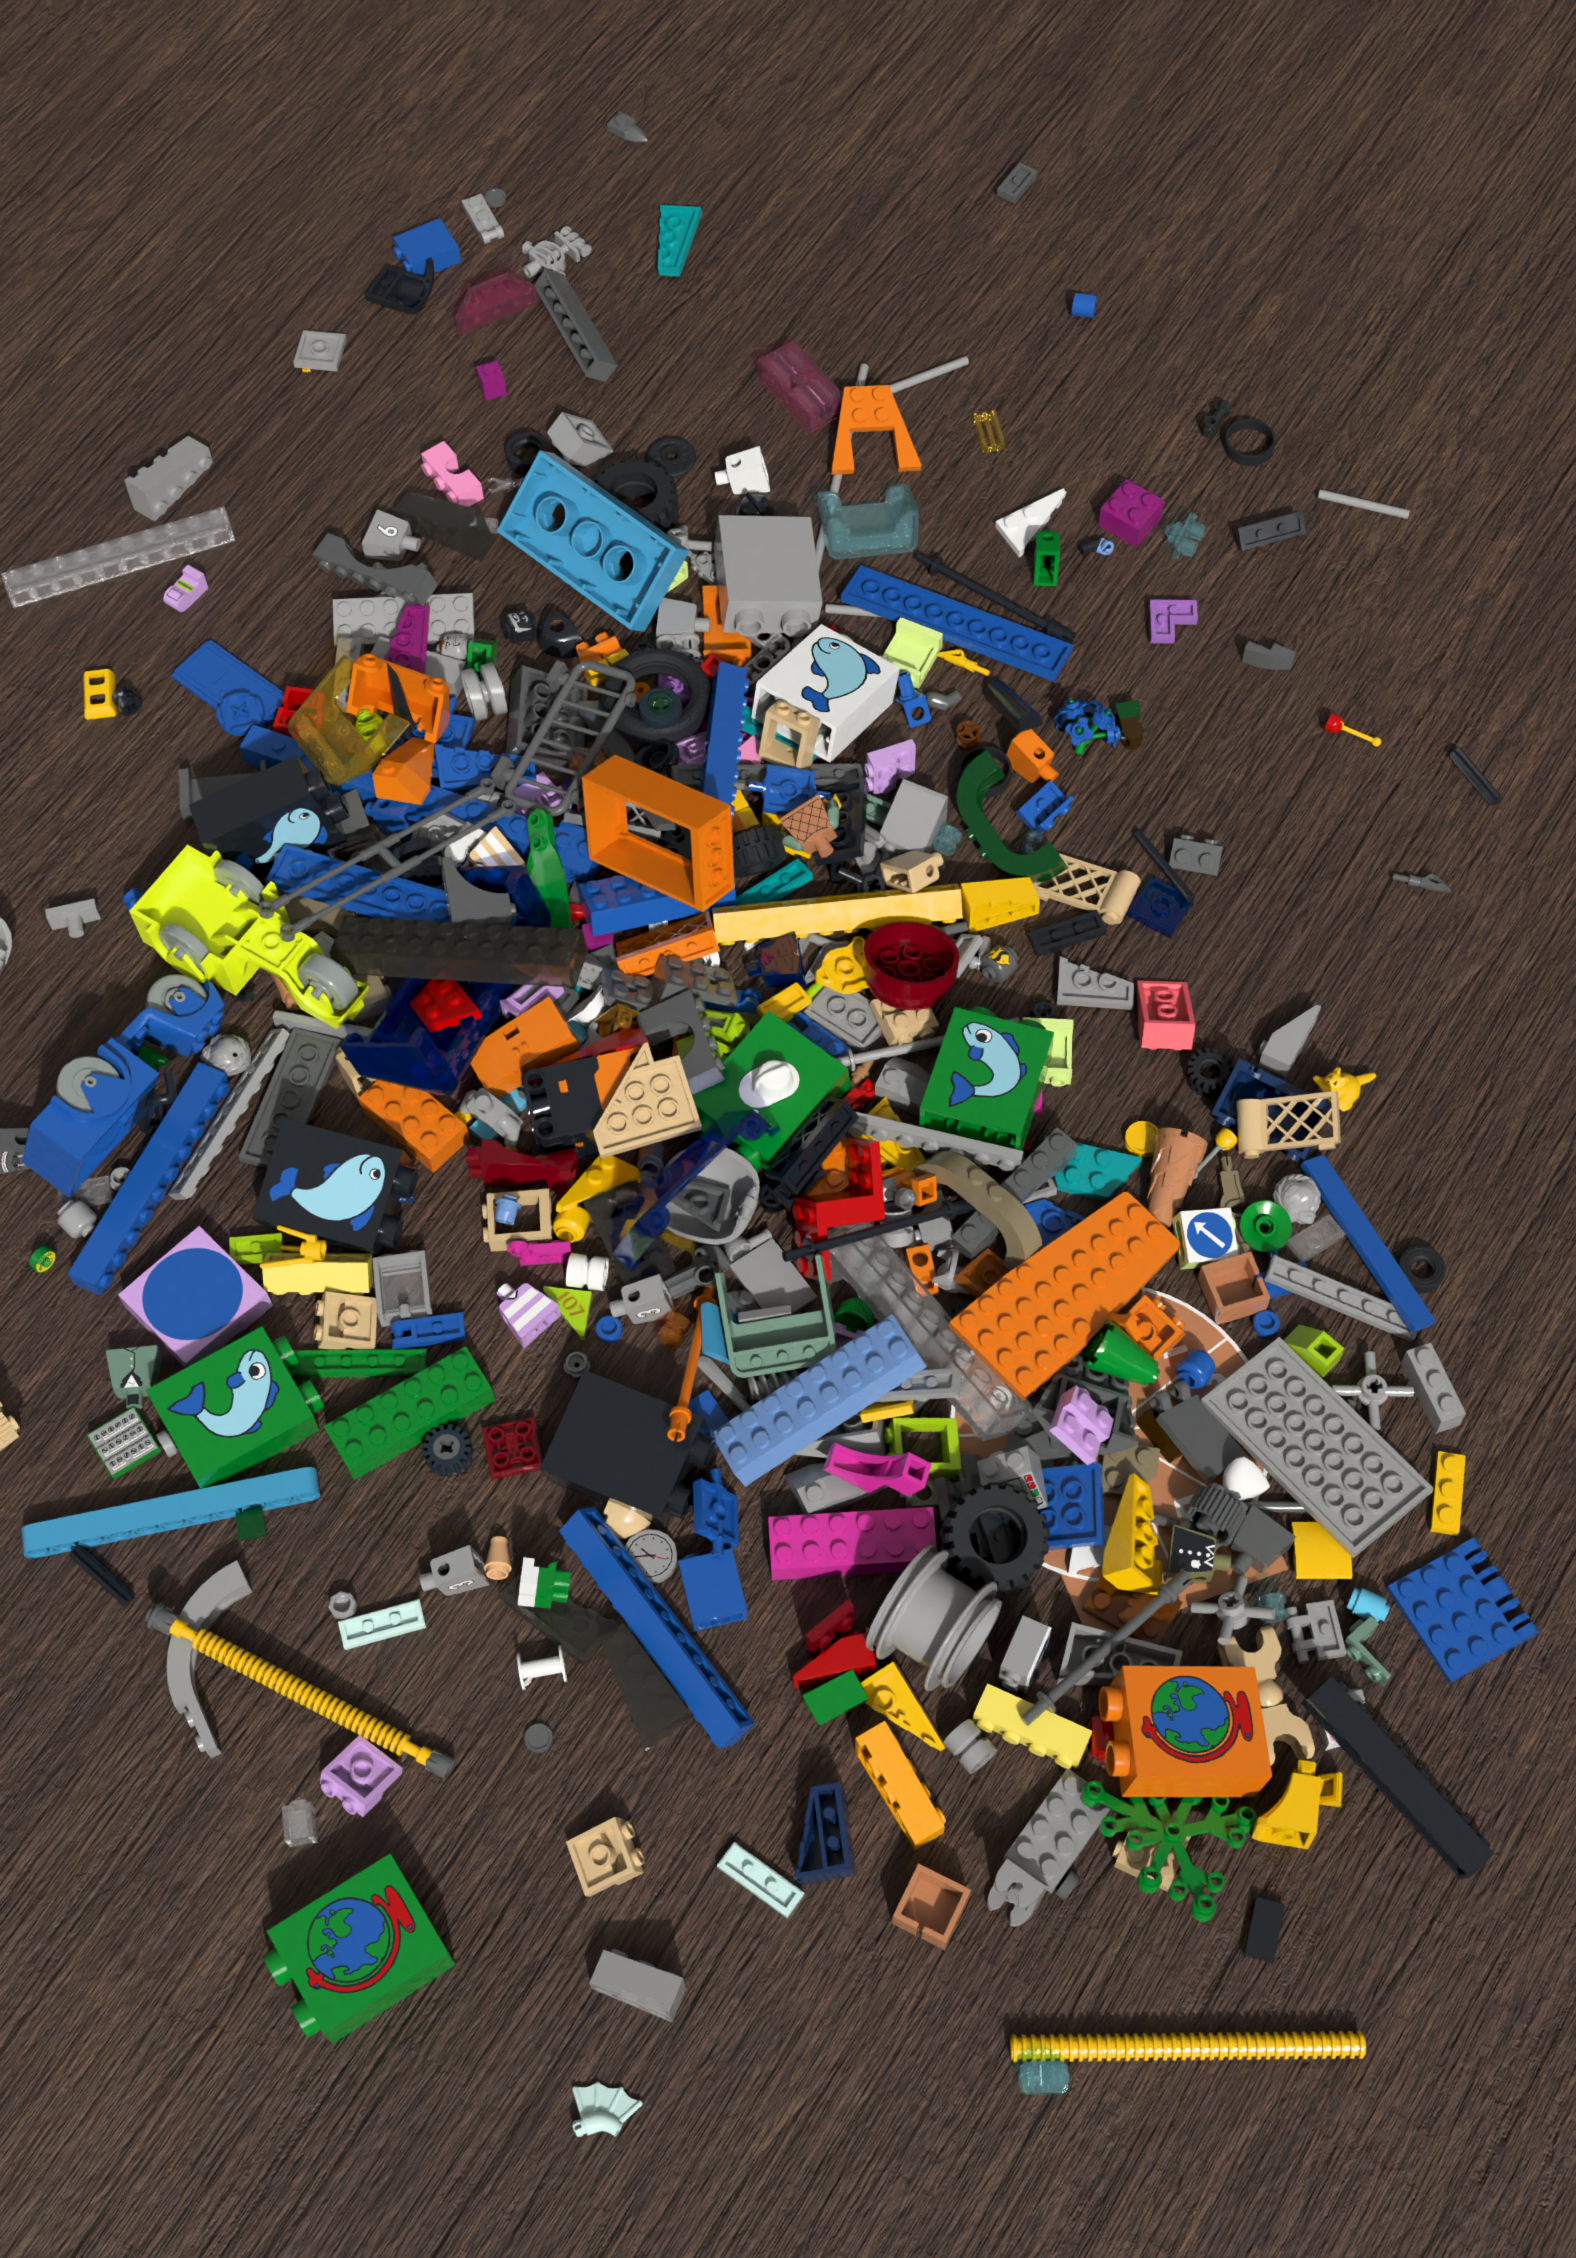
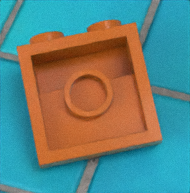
(1158, 1329)

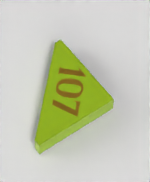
(573, 1306)

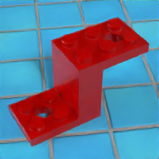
(855, 1206)

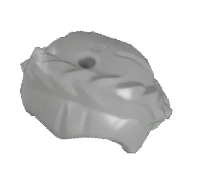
(220, 1054)
(1299, 1197)

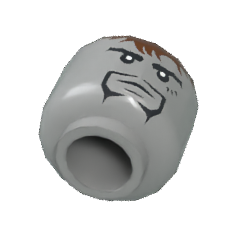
(454, 646)

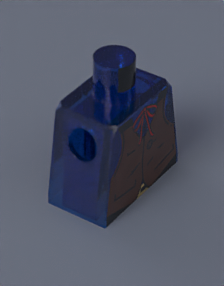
(779, 962)

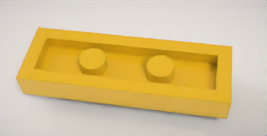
(1447, 1493)

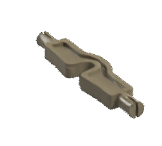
(1232, 1196)

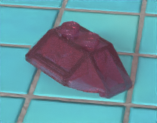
(494, 301)

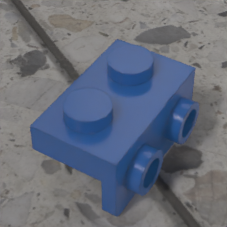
(1044, 807)

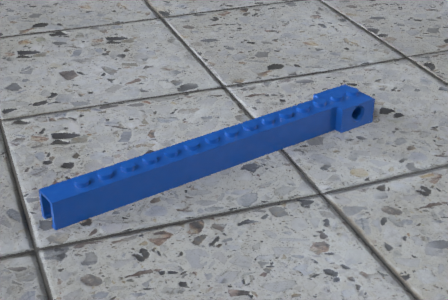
(569, 838)

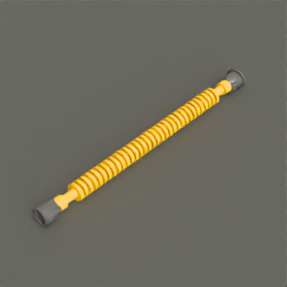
(169, 1623)

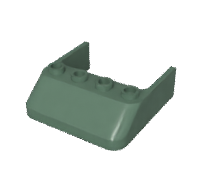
(779, 1342)

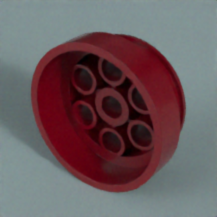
(909, 964)

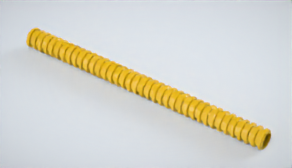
(1188, 2046)

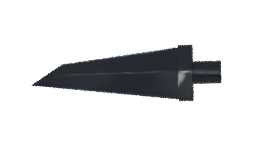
(399, 703)

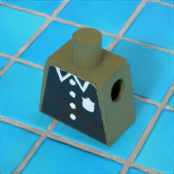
(1194, 1554)

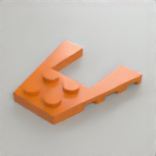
(871, 410)

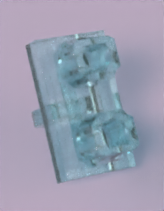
(1182, 535)

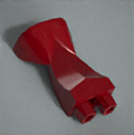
(509, 1168)

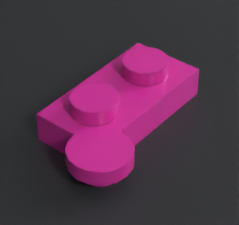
(535, 1253)

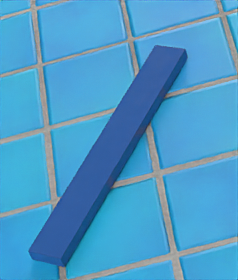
(1368, 1244)

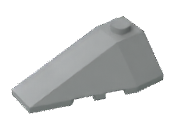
(902, 1085)
(851, 1434)
(823, 1492)

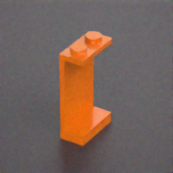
(728, 646)

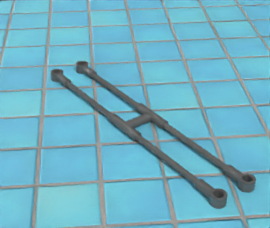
(382, 848)

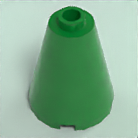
(1120, 1356)

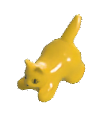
(1345, 1084)

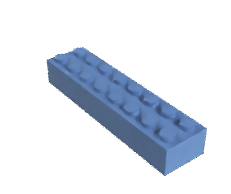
(818, 1400)

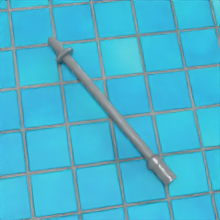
(852, 1059)

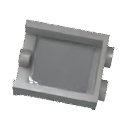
(402, 1286)

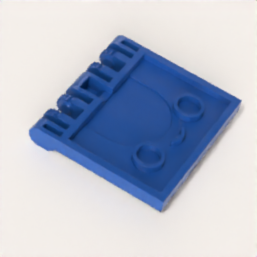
(1458, 1614)

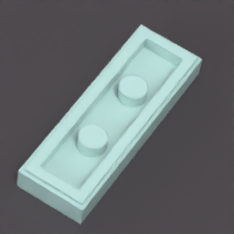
(382, 1624)
(760, 1880)

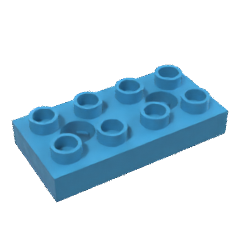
(592, 541)

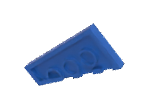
(465, 769)

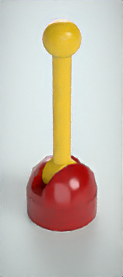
(1336, 724)

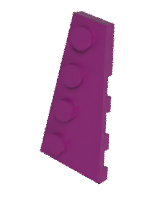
(411, 639)

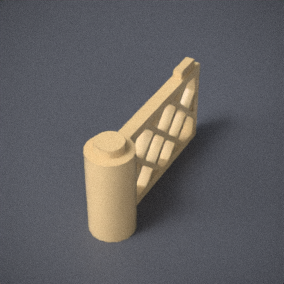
(1112, 902)
(1255, 1130)

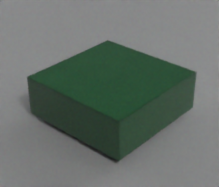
(251, 1524)

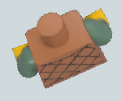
(811, 826)

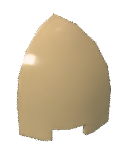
(624, 1521)

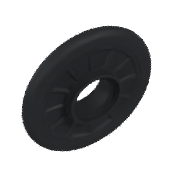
(681, 448)

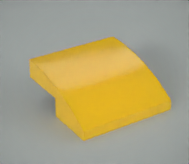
(1318, 1553)

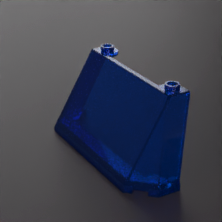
(647, 1216)

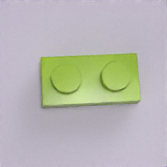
(254, 1248)

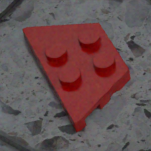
(443, 1005)

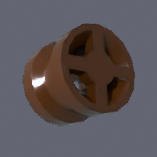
(970, 729)

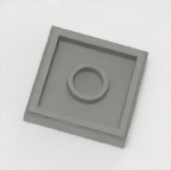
(320, 350)

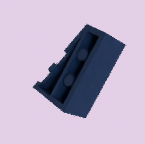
(827, 1839)

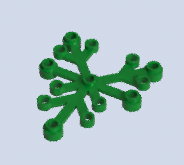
(1139, 1816)

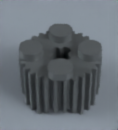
(1215, 1513)

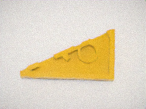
(598, 1178)
(893, 1697)

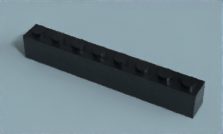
(1398, 1778)

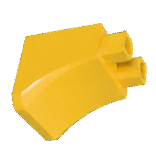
(1295, 1815)

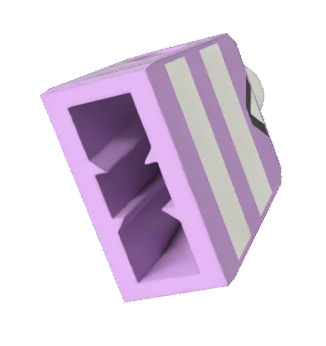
(526, 1311)

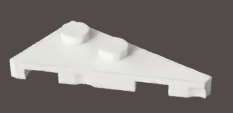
(1023, 524)

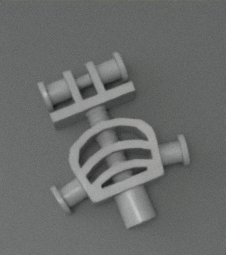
(548, 252)

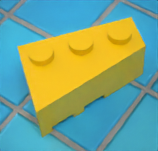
(998, 902)

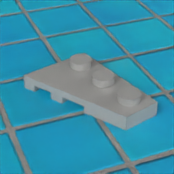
(1091, 989)

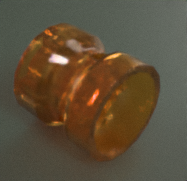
(674, 1329)

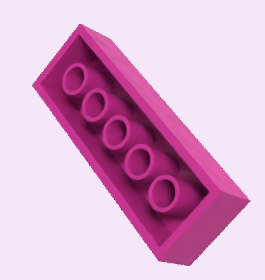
(848, 1542)

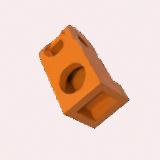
(921, 1264)

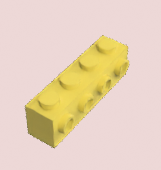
(334, 1274)
(1045, 1736)

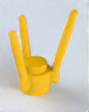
(310, 1249)

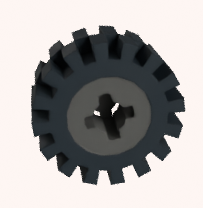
(444, 1459)

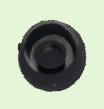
(658, 756)

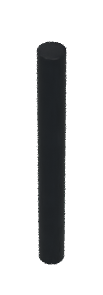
(1164, 866)

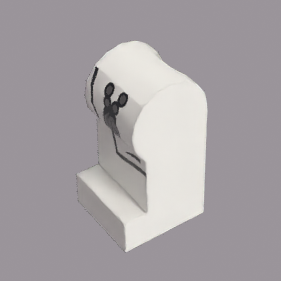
(460, 849)

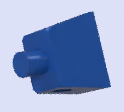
(393, 816)

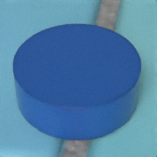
(1265, 1323)
(609, 1329)

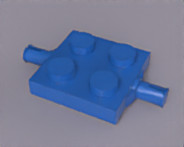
(786, 789)
(716, 1513)

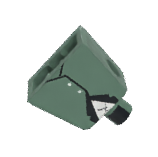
(134, 1372)

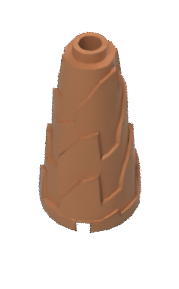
(1172, 1171)

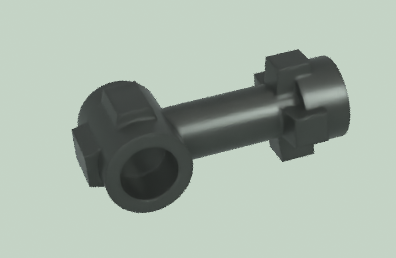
(1210, 423)

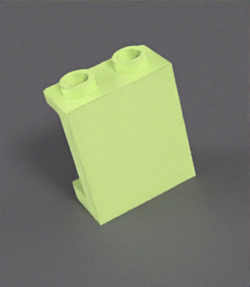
(914, 649)
(1060, 1069)

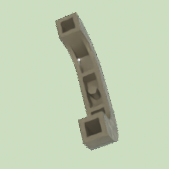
(989, 1199)

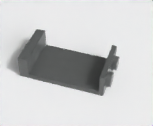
(196, 789)

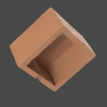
(1229, 1288)
(931, 1906)

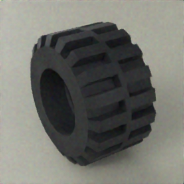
(757, 851)

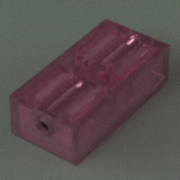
(800, 386)

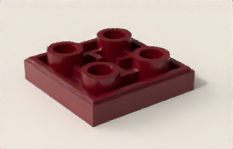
(512, 1448)
(830, 1629)

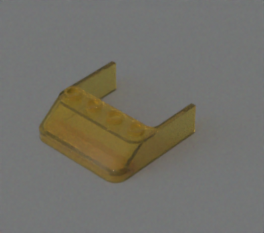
(331, 738)

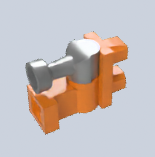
(908, 1188)

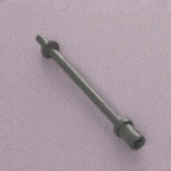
(1166, 1594)

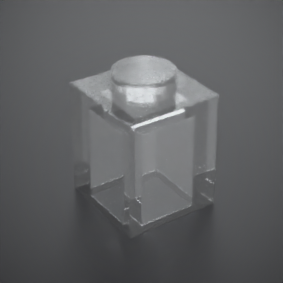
(299, 1823)

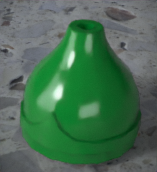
(854, 1315)

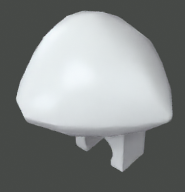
(1244, 1479)

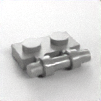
(1324, 1630)

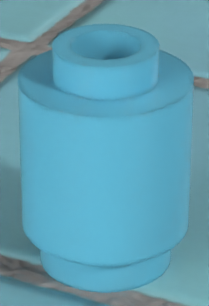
(1367, 1604)

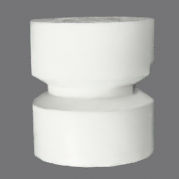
(585, 1271)

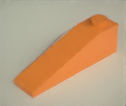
(406, 772)

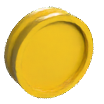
(1141, 1138)

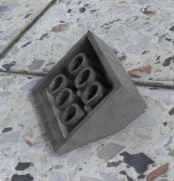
(528, 707)

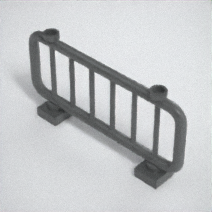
(561, 683)

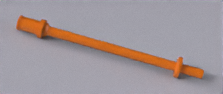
(680, 1414)

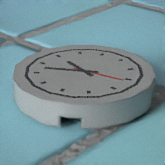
(654, 1554)

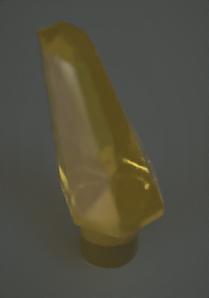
(679, 1242)

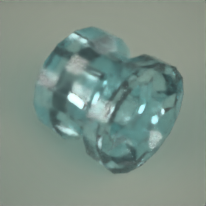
(947, 840)
(1276, 1601)

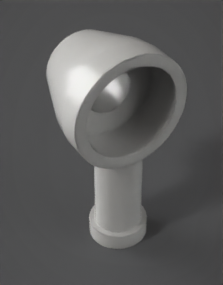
(741, 1246)

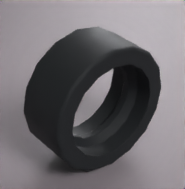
(520, 441)

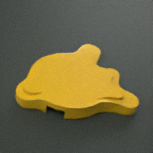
(842, 968)

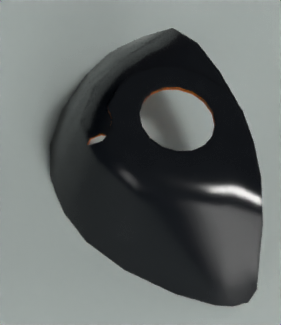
(557, 644)

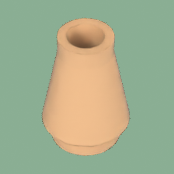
(498, 1561)

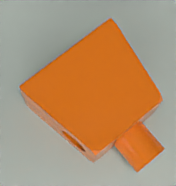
(1031, 757)

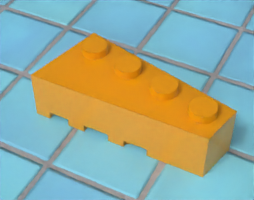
(899, 1785)

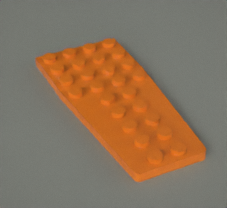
(1064, 1294)

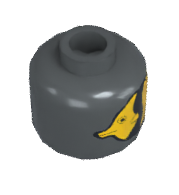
(999, 964)

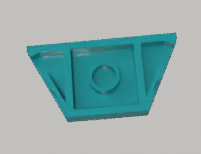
(1096, 1172)

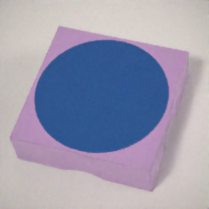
(195, 1298)

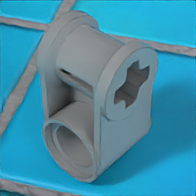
(681, 643)

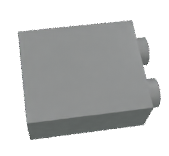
(767, 575)

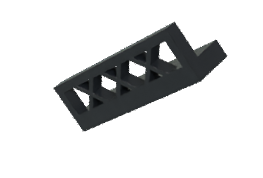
(814, 1145)

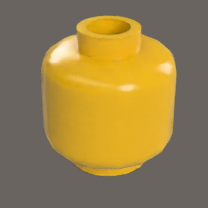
(571, 1224)

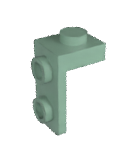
(1357, 1652)

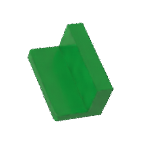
(835, 1697)

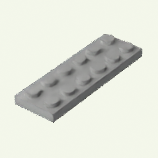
(380, 617)

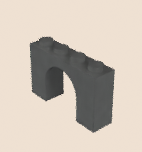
(685, 1016)

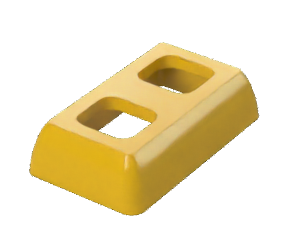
(108, 688)

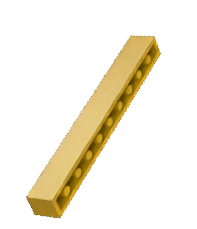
(836, 913)

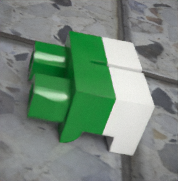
(542, 1585)

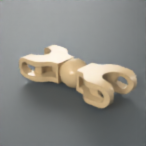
(1278, 1720)

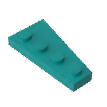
(676, 235)

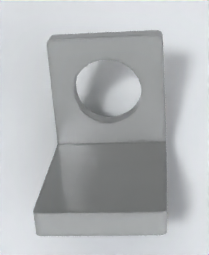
(913, 1501)

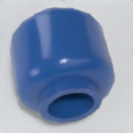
(1195, 1368)

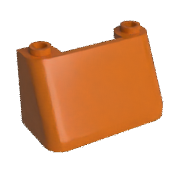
(425, 695)

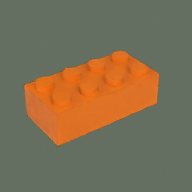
(415, 1122)

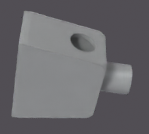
(679, 618)

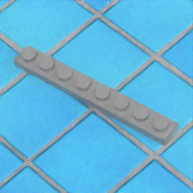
(225, 1120)
(936, 1141)

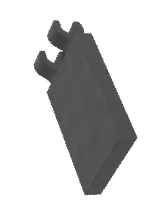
(1195, 1432)

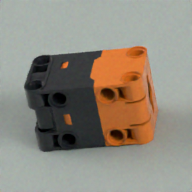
(573, 1099)

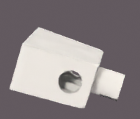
(745, 472)

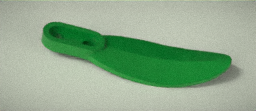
(546, 868)

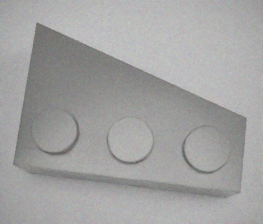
(638, 1984)

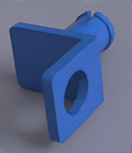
(910, 699)

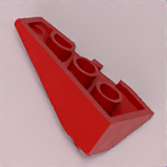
(618, 1041)

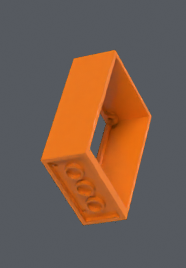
(693, 881)

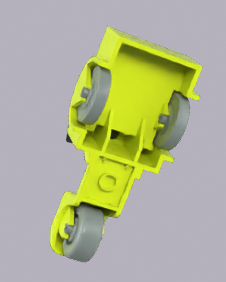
(210, 928)

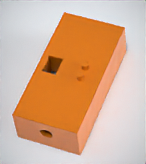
(523, 1044)

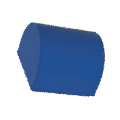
(1084, 305)

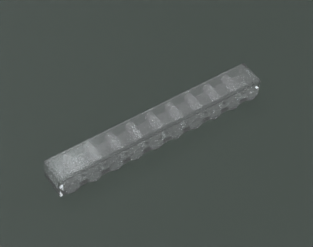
(118, 557)

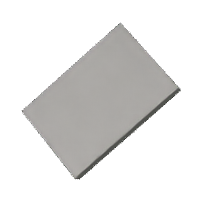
(845, 1017)
(772, 1279)

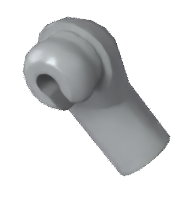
(975, 962)

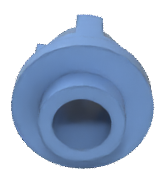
(507, 1209)

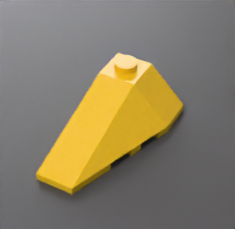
(1130, 1550)

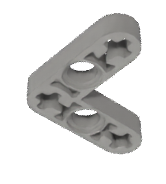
(767, 652)

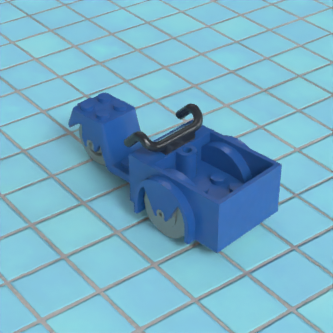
(114, 1093)

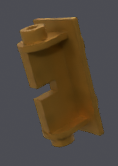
(615, 1019)

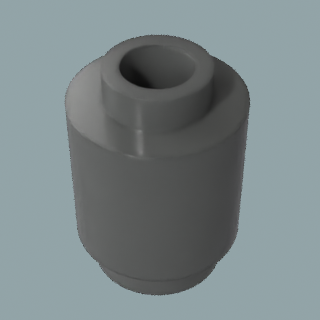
(651, 1158)

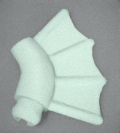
(602, 2109)

